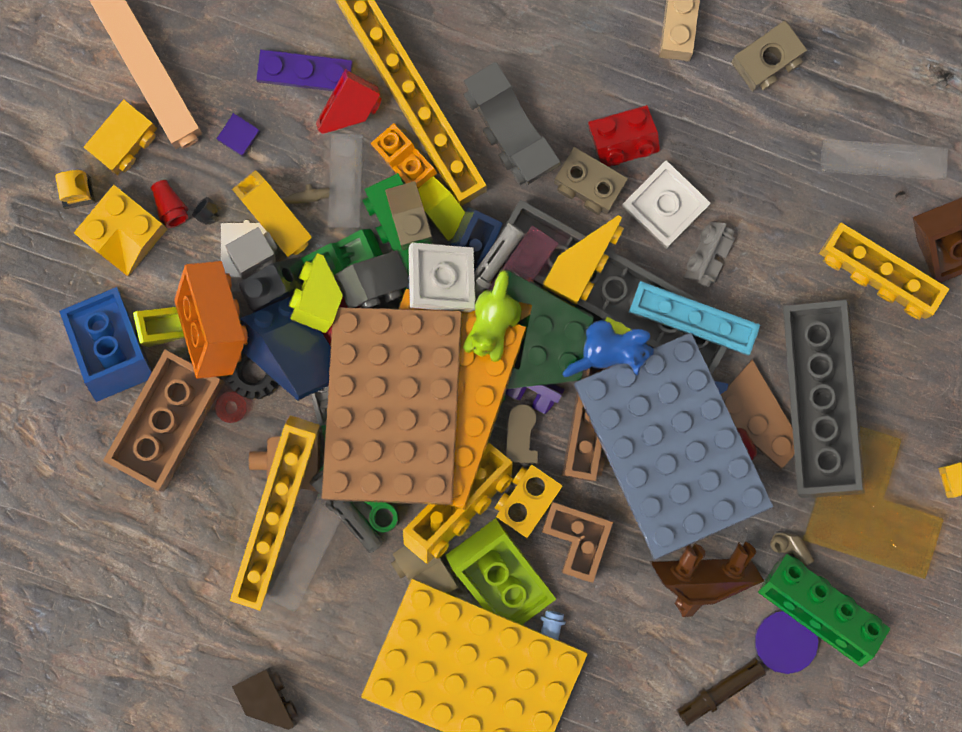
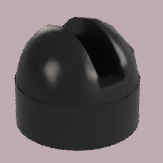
(205, 211)

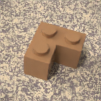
(587, 538)

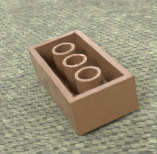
(163, 422)

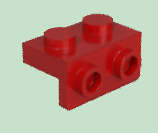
(624, 136)

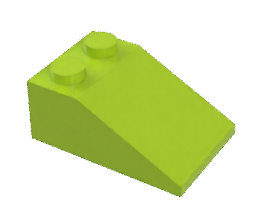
(500, 574)

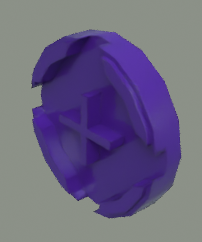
(785, 643)

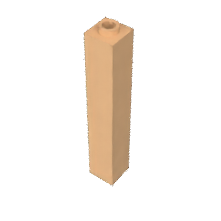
(148, 72)

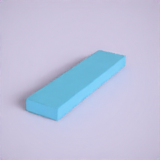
(694, 318)

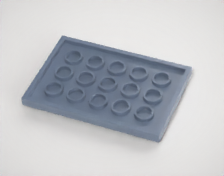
(673, 447)

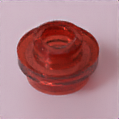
(223, 400)

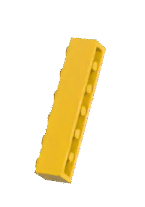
(275, 512)

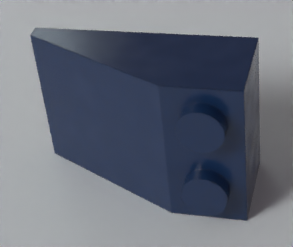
(287, 349)

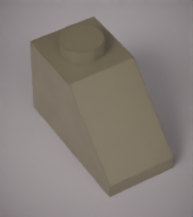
(408, 215)

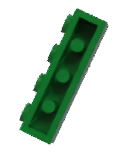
(824, 610)

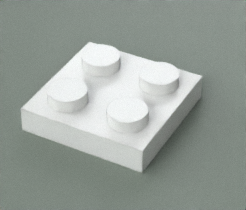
(666, 204)
(441, 277)

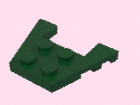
(553, 335)

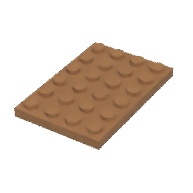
(392, 406)

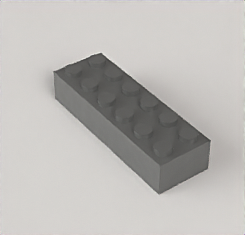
(823, 399)

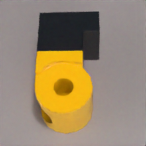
(75, 189)

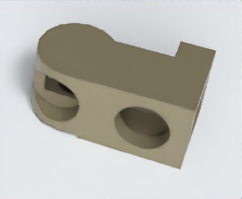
(520, 422)

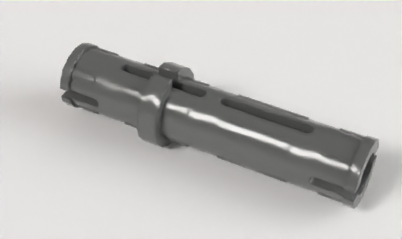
(351, 518)

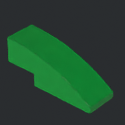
(348, 251)

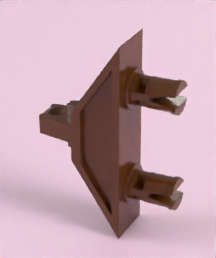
(710, 580)

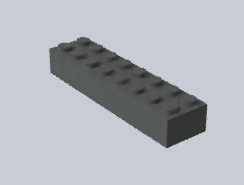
(612, 287)

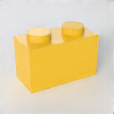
(121, 138)

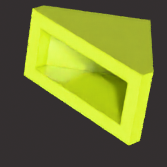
(441, 207)
(158, 326)

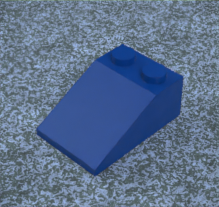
(106, 344)

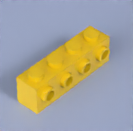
(883, 271)
(437, 524)

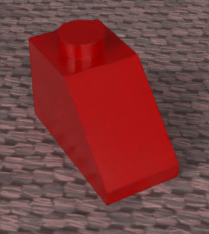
(349, 103)

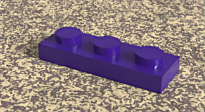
(301, 70)

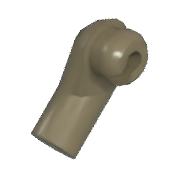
(791, 544)

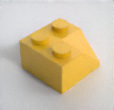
(120, 230)

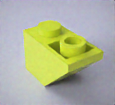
(319, 296)

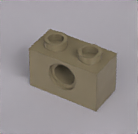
(779, 41)

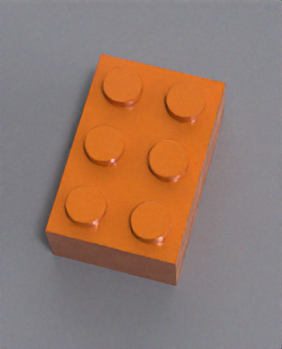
(210, 319)

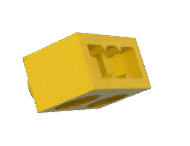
(534, 505)

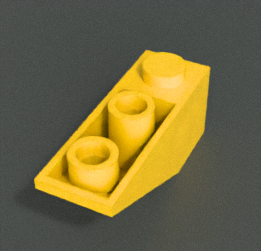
(575, 266)

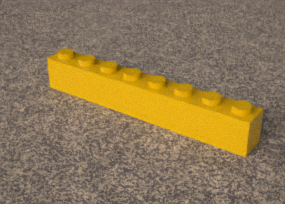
(414, 99)

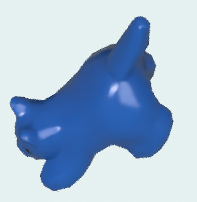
(606, 349)

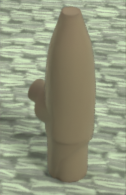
(307, 196)

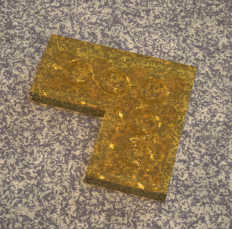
(872, 526)

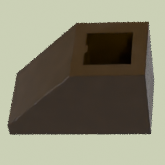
(263, 700)

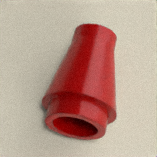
(169, 206)

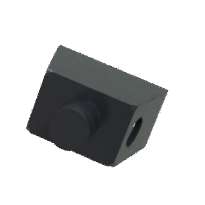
(270, 285)

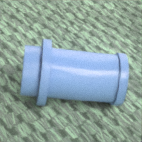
(552, 623)

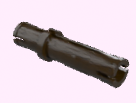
(720, 692)

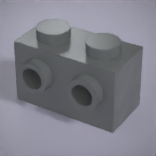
(372, 281)

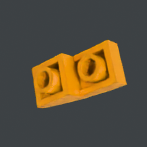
(403, 156)

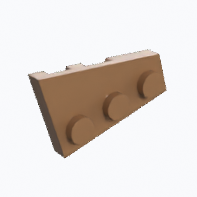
(758, 412)

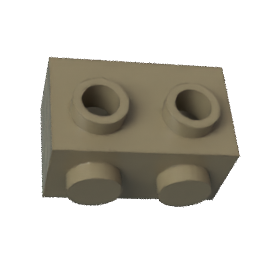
(590, 182)

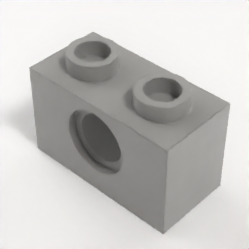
(252, 252)

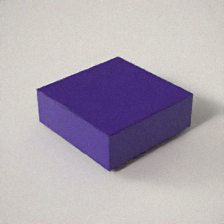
(238, 135)

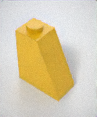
(272, 214)

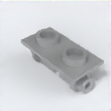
(714, 240)

